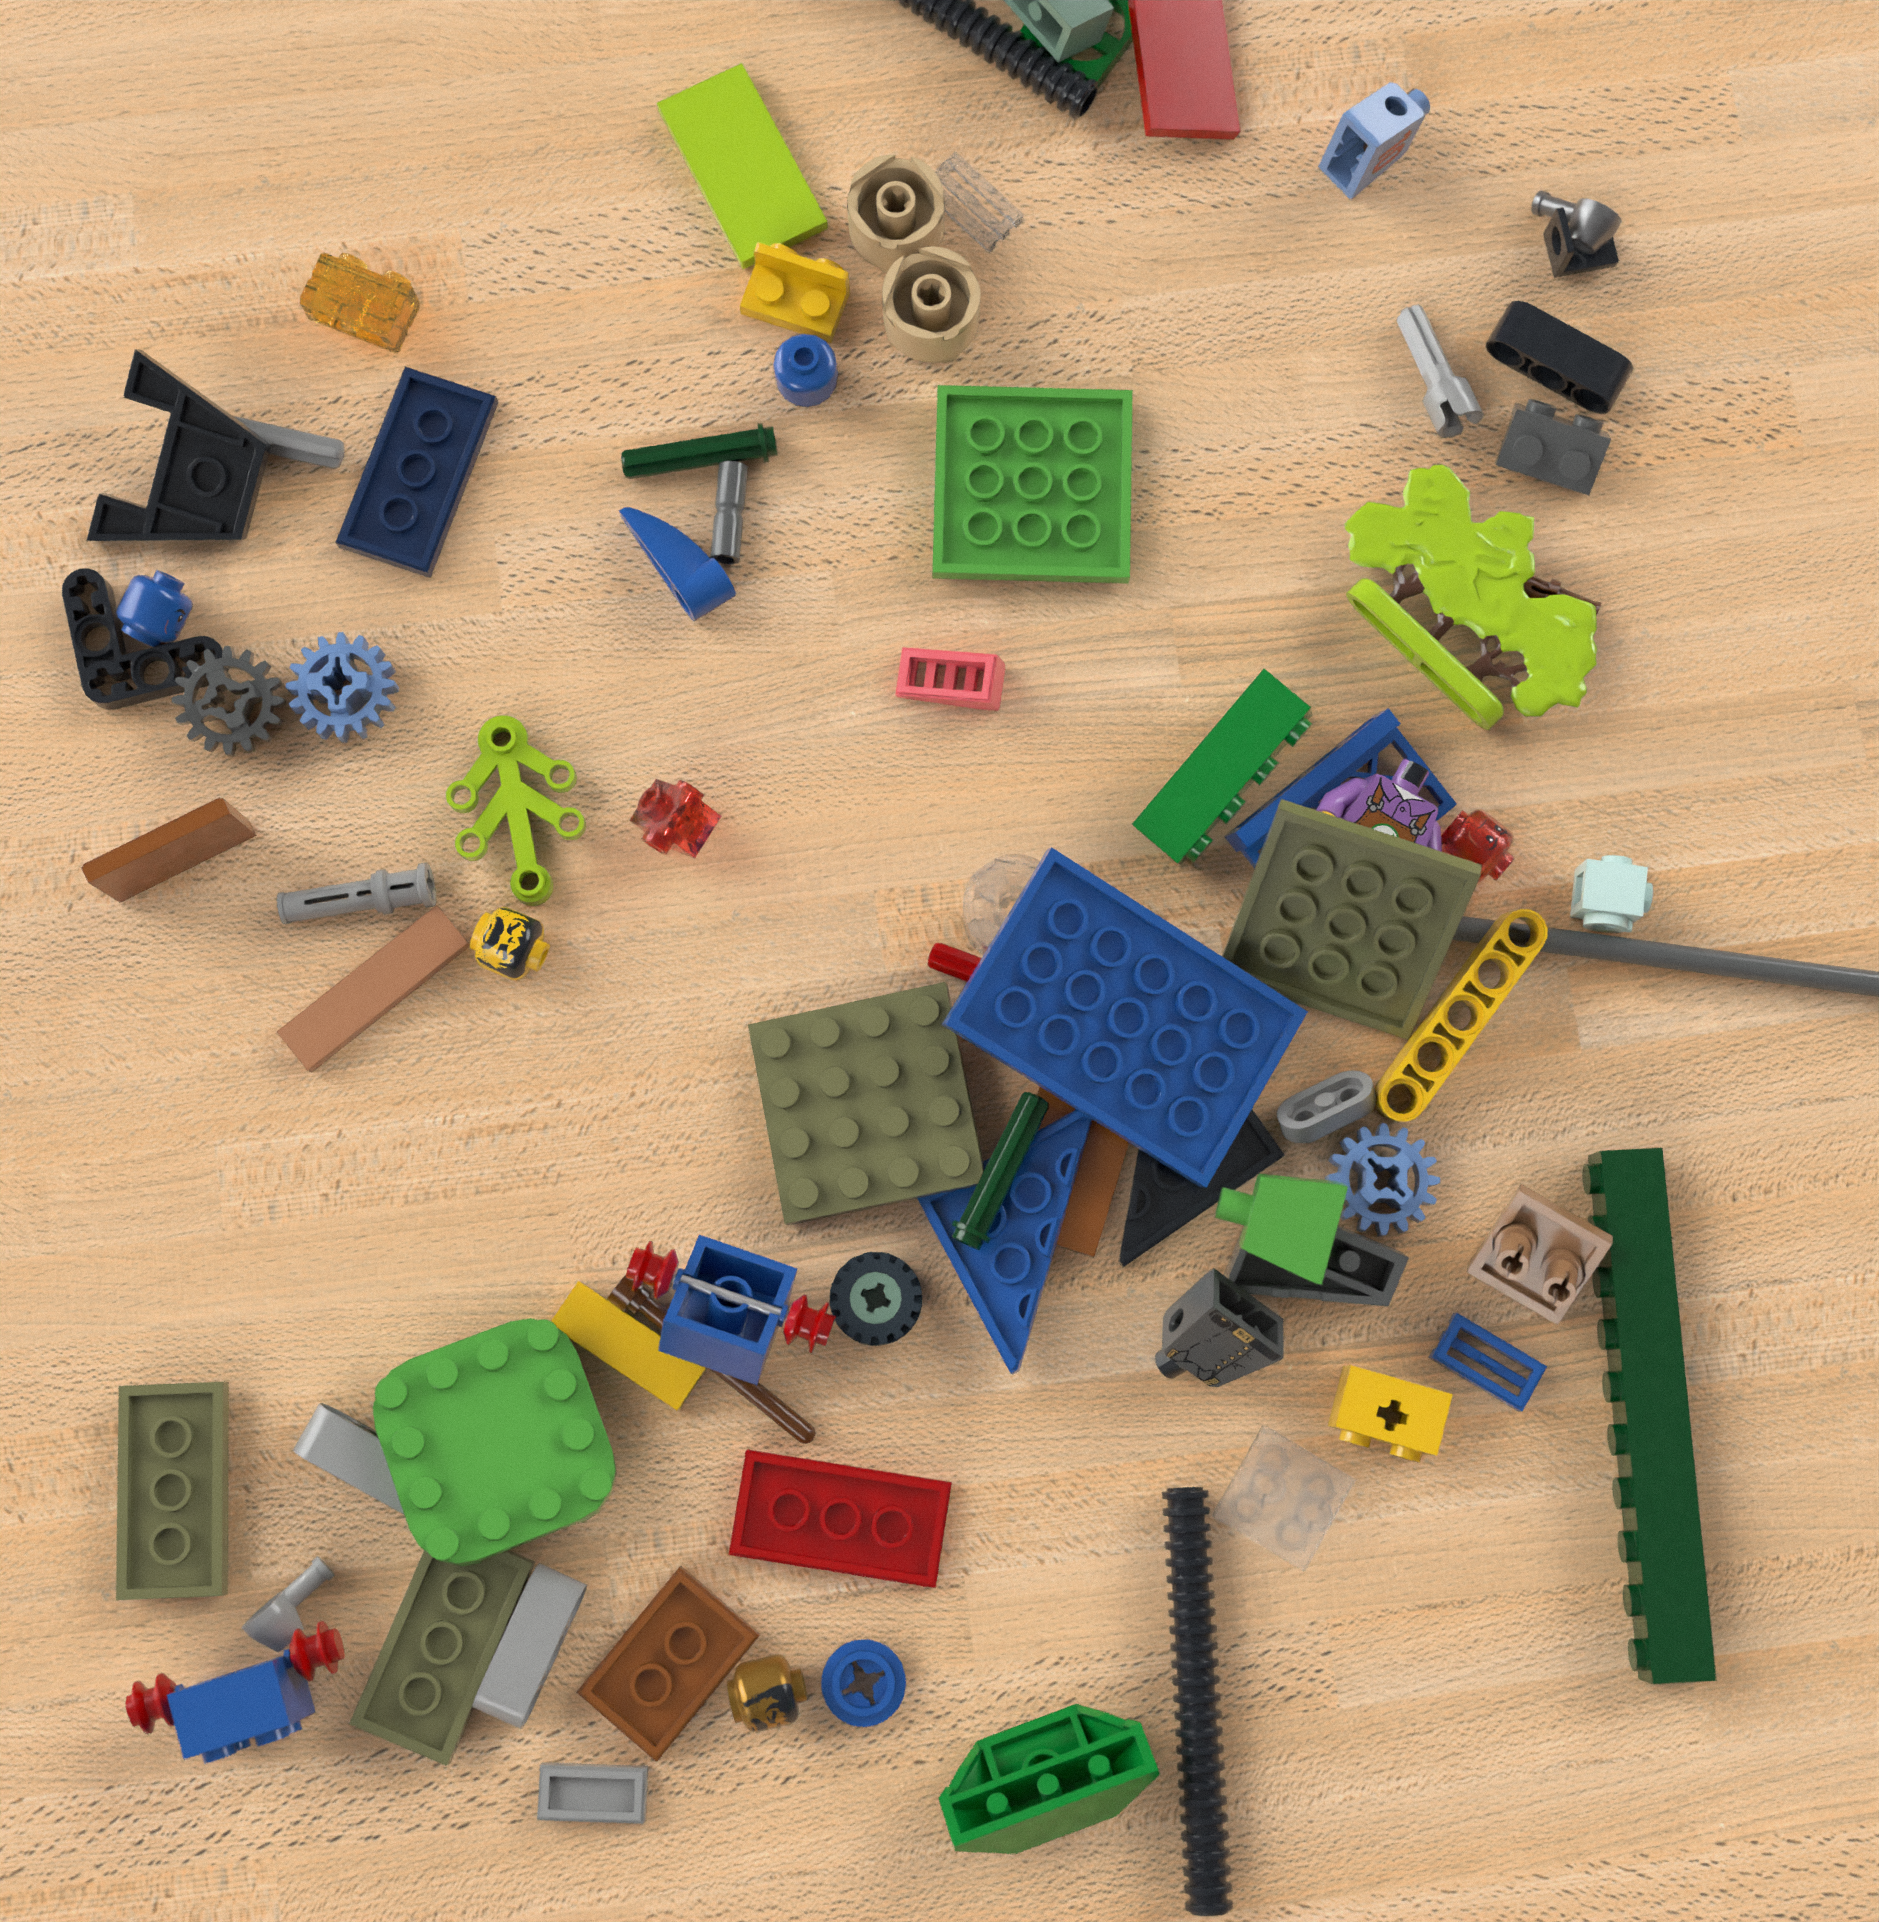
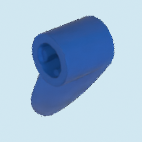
(685, 568)

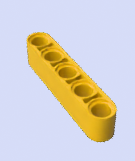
(1482, 1005)

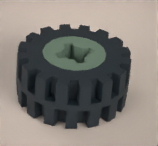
(891, 1307)

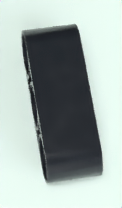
(1559, 357)

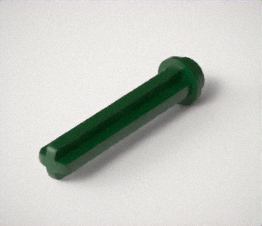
(699, 452)
(1000, 1171)

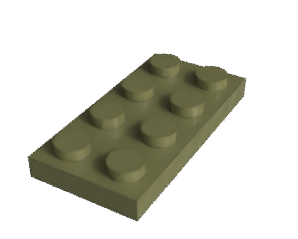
(172, 1491)
(440, 1652)

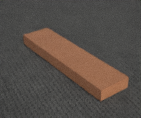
(373, 989)

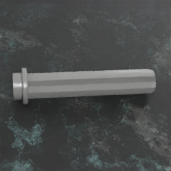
(299, 444)

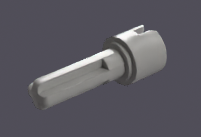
(1446, 393)

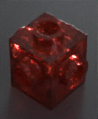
(674, 818)

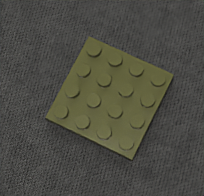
(1349, 918)
(866, 1104)

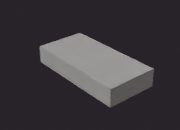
(592, 1793)

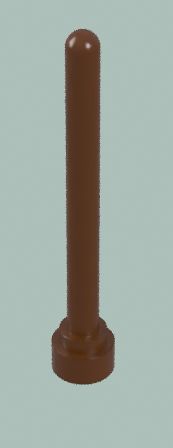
(758, 1395)

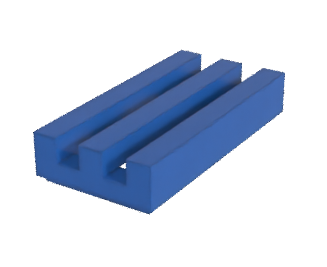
(1449, 1339)

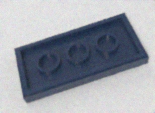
(417, 472)

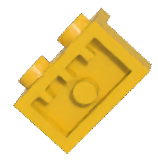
(796, 291)

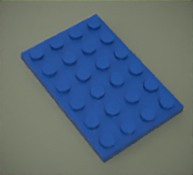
(1125, 1018)

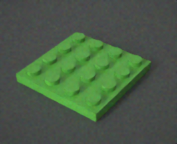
(1032, 484)

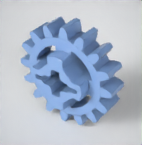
(326, 671)
(1400, 1195)

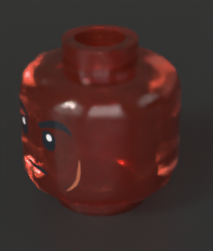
(1481, 841)

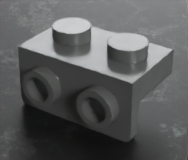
(1553, 446)

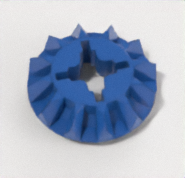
(854, 1706)

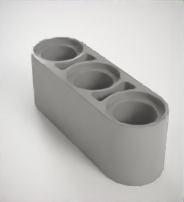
(349, 1453)
(529, 1646)

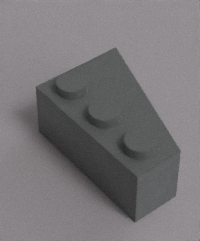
(1355, 1273)

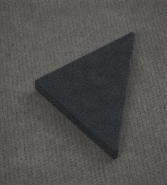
(1166, 1201)

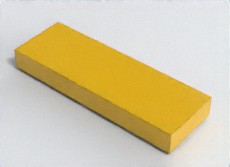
(626, 1345)

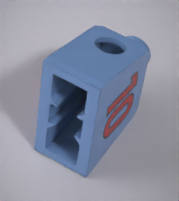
(1382, 121)

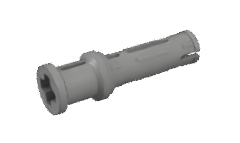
(385, 891)

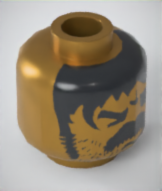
(766, 1693)

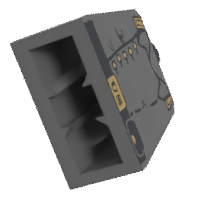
(1218, 1333)

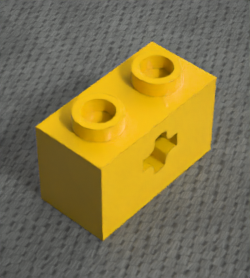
(1420, 1408)

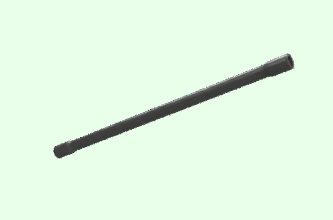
(1685, 958)

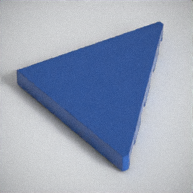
(1011, 1271)

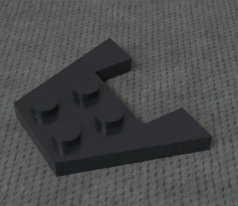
(204, 471)

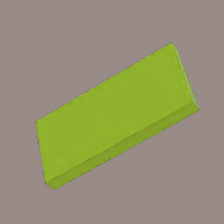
(742, 164)

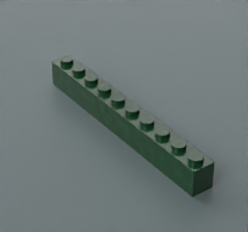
(1650, 1420)

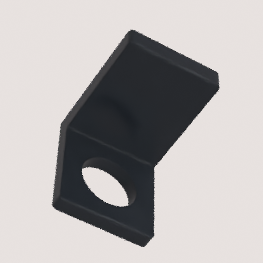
(1565, 258)

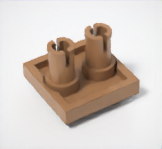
(1539, 1254)

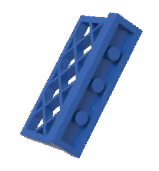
(1329, 773)

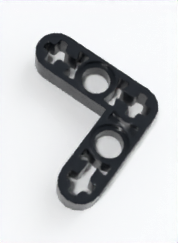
(113, 658)

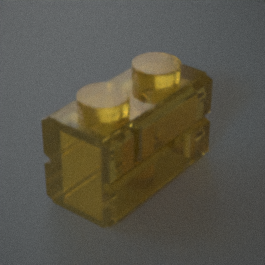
(360, 301)

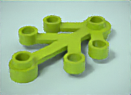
(514, 800)

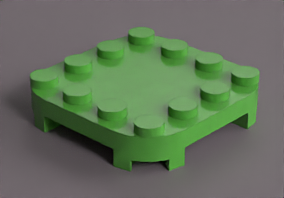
(494, 1441)

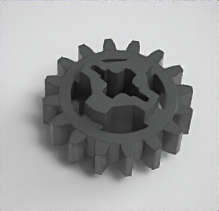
(219, 681)

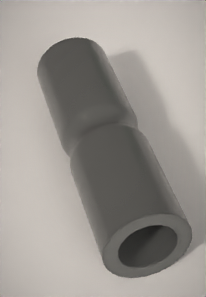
(729, 506)

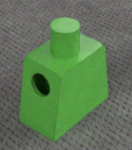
(1287, 1221)

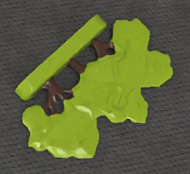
(1474, 580)

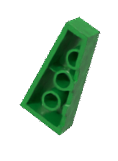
(1224, 767)

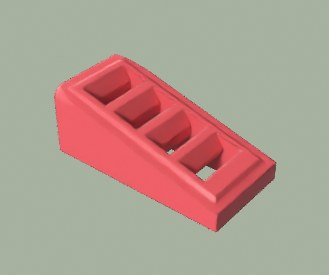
(969, 697)

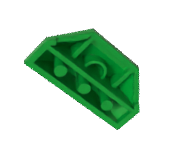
(1046, 1780)

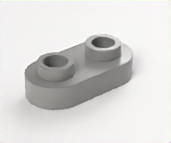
(1326, 1106)

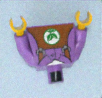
(1388, 805)

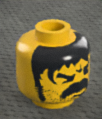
(509, 943)

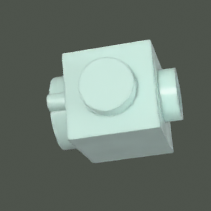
(1610, 894)

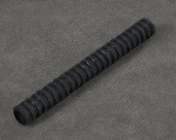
(1009, 52)
(1197, 1702)

